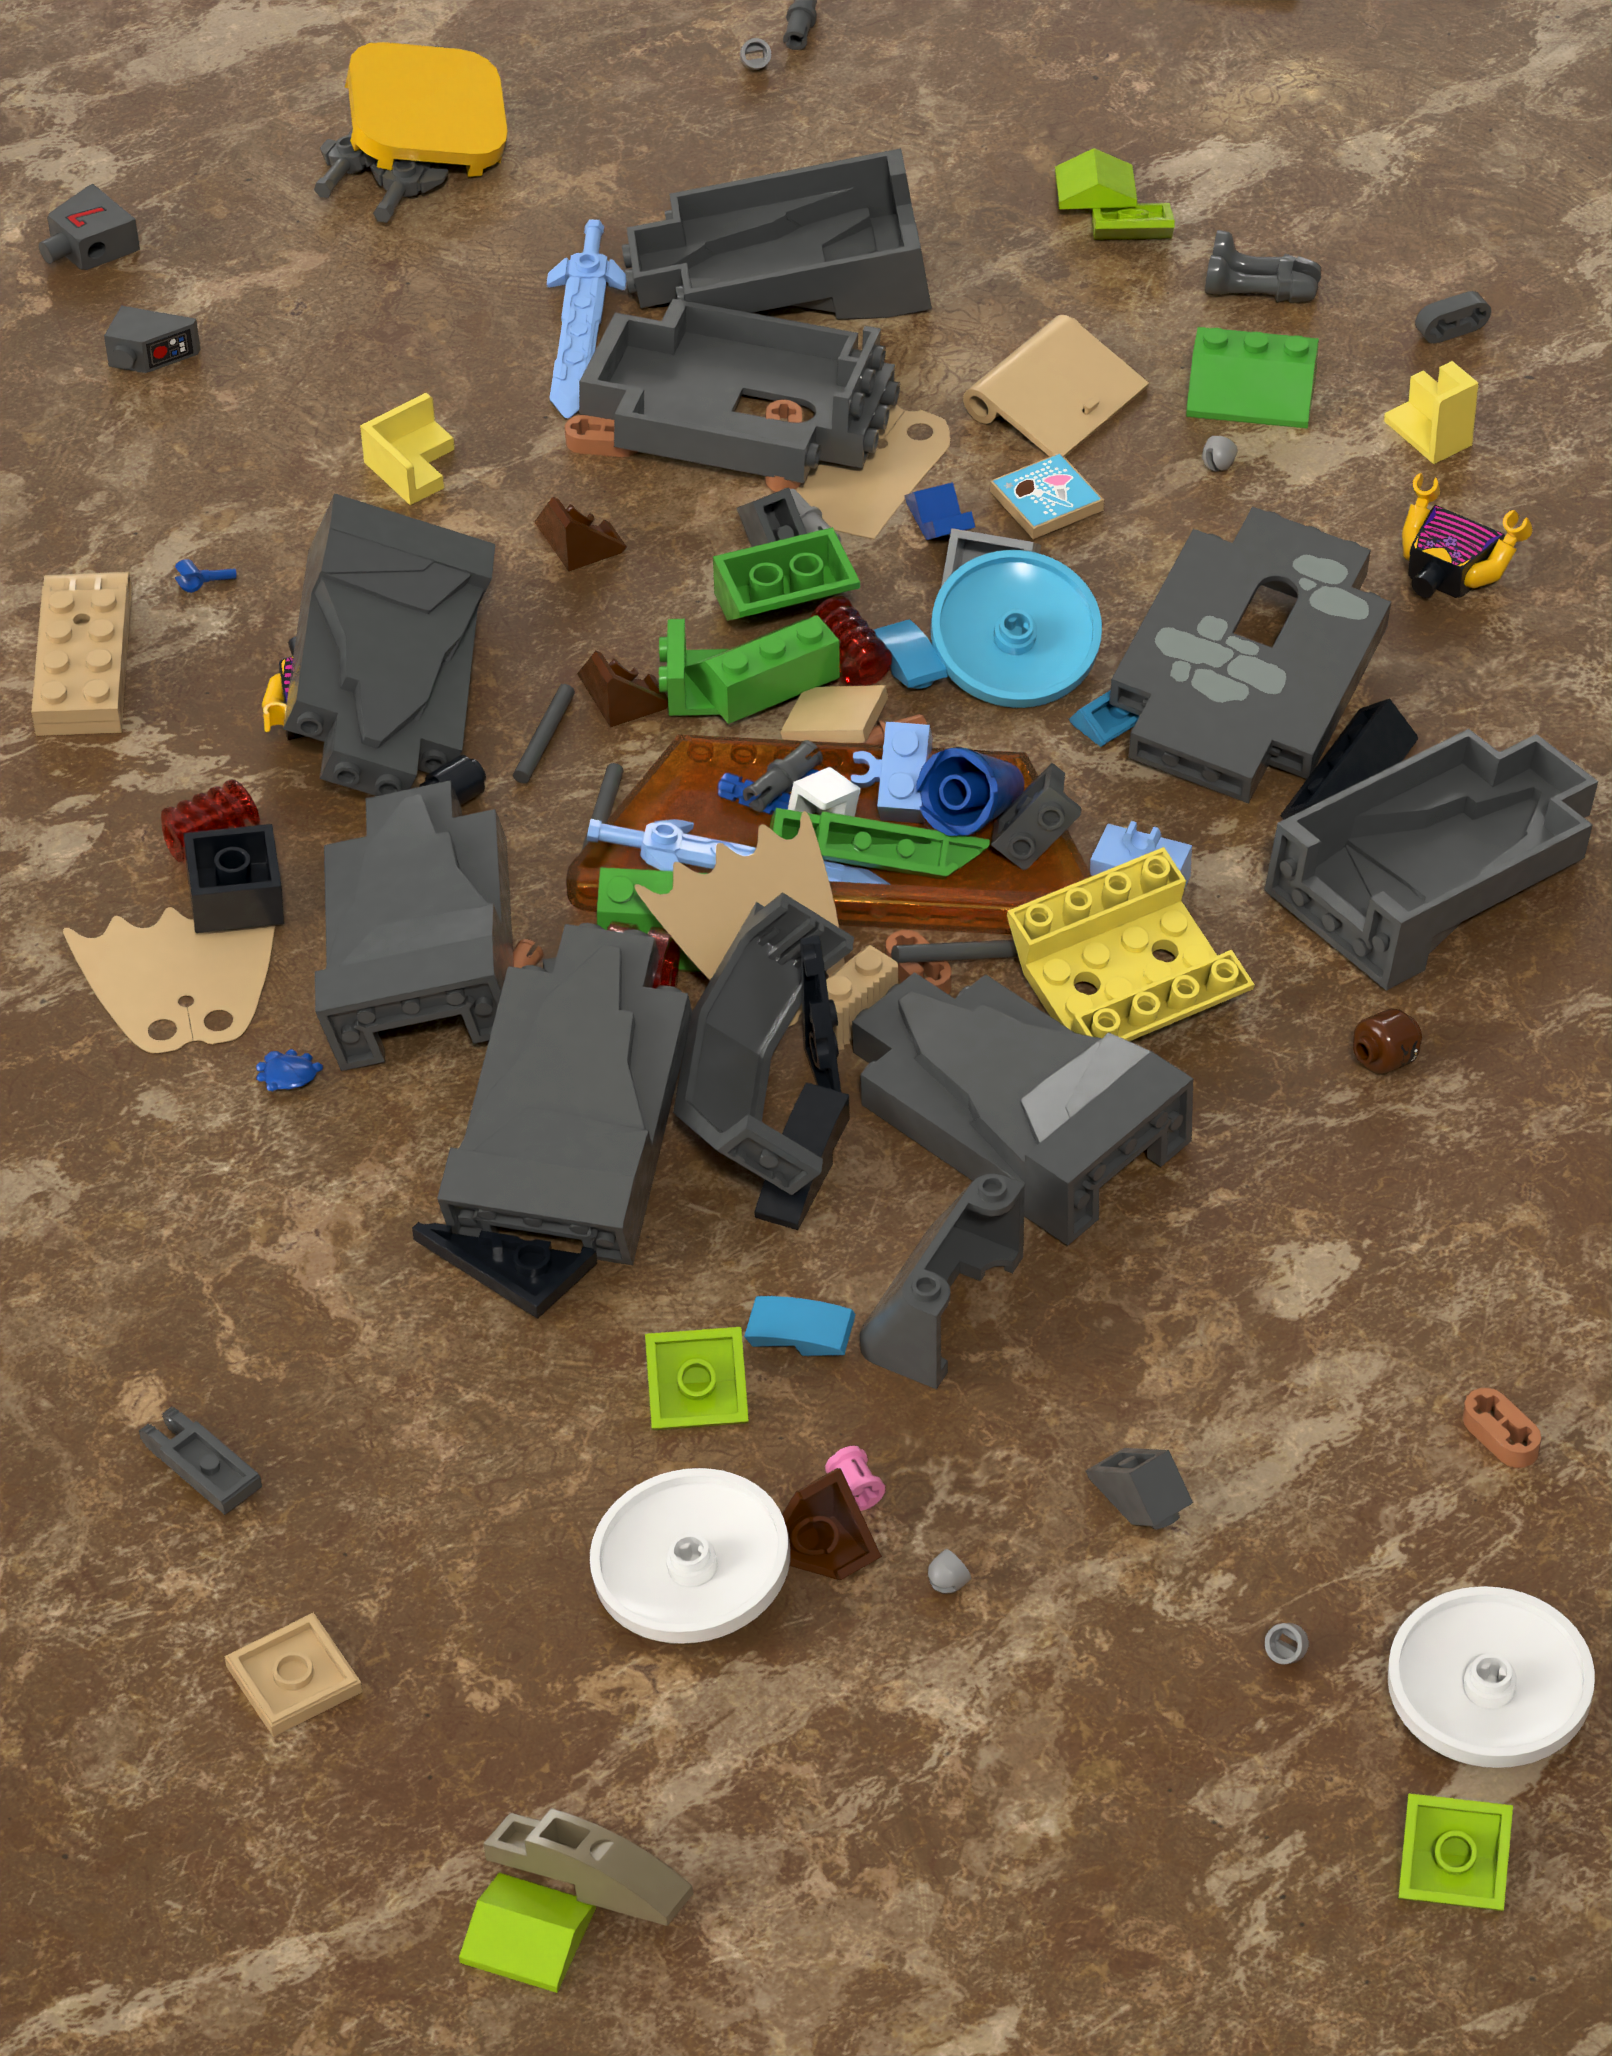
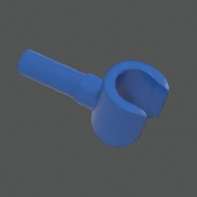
(193, 578)

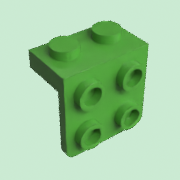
(683, 694)

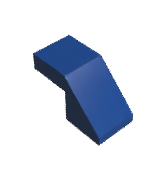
(938, 511)

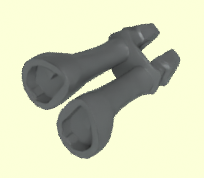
(1283, 276)

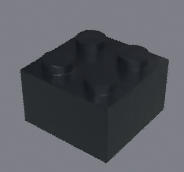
(233, 878)

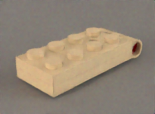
(82, 653)

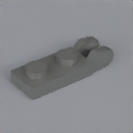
(202, 1461)

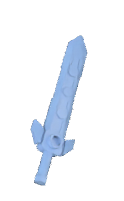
(581, 314)
(669, 843)

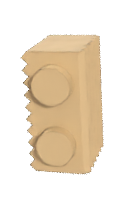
(858, 987)

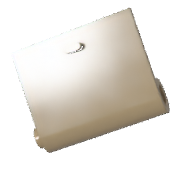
(1050, 385)

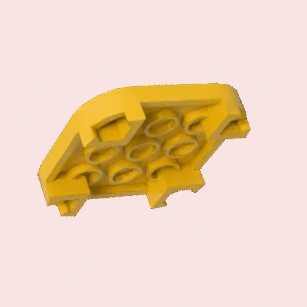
(426, 106)

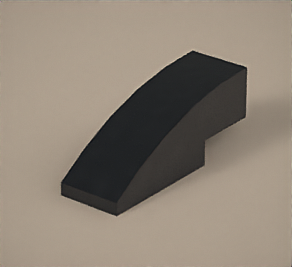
(817, 1126)

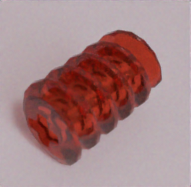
(861, 652)
(213, 811)

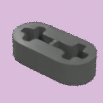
(1453, 317)

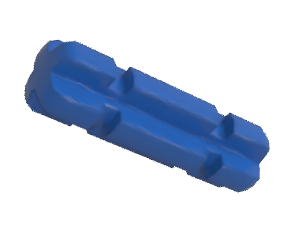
(732, 787)

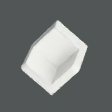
(824, 792)

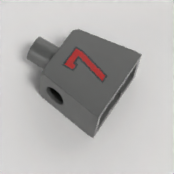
(89, 230)

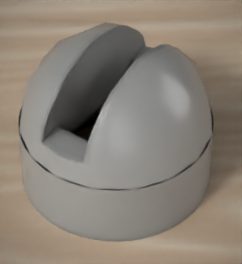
(753, 46)
(1219, 453)
(948, 1573)
(1281, 1651)

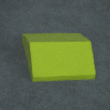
(1095, 182)
(1138, 222)
(696, 1378)
(1455, 1852)
(525, 1932)

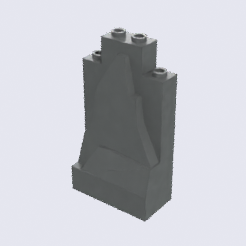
(798, 237)
(385, 644)
(1428, 846)
(414, 922)
(1019, 1094)
(572, 1097)

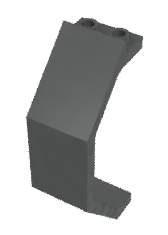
(737, 1033)

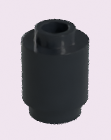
(465, 775)

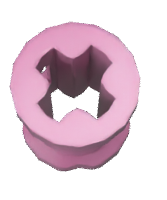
(858, 1476)

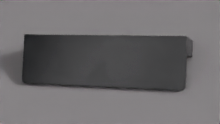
(1368, 745)

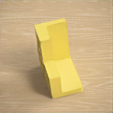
(1438, 414)
(403, 445)

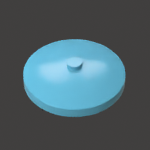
(1016, 628)

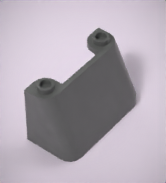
(968, 1238)

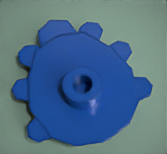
(287, 1070)

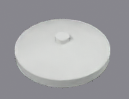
(690, 1555)
(1491, 1677)

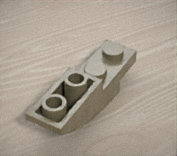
(598, 1862)

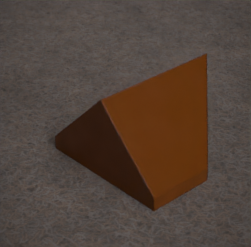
(575, 538)
(618, 692)
(828, 1529)

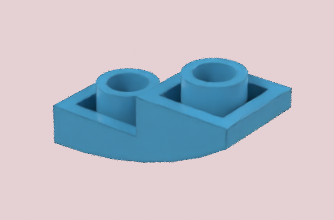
(912, 653)
(807, 1324)

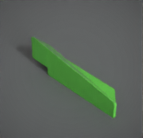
(883, 843)

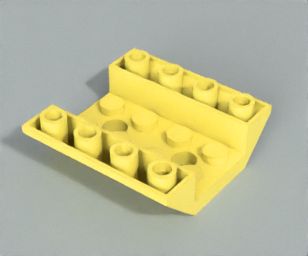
(1106, 937)

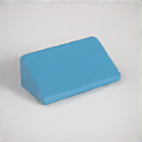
(1103, 721)

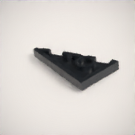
(818, 1016)
(515, 1268)

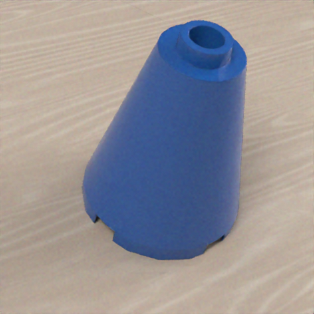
(966, 790)

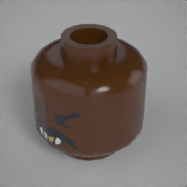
(1388, 1039)

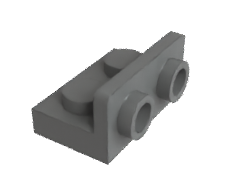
(1035, 819)

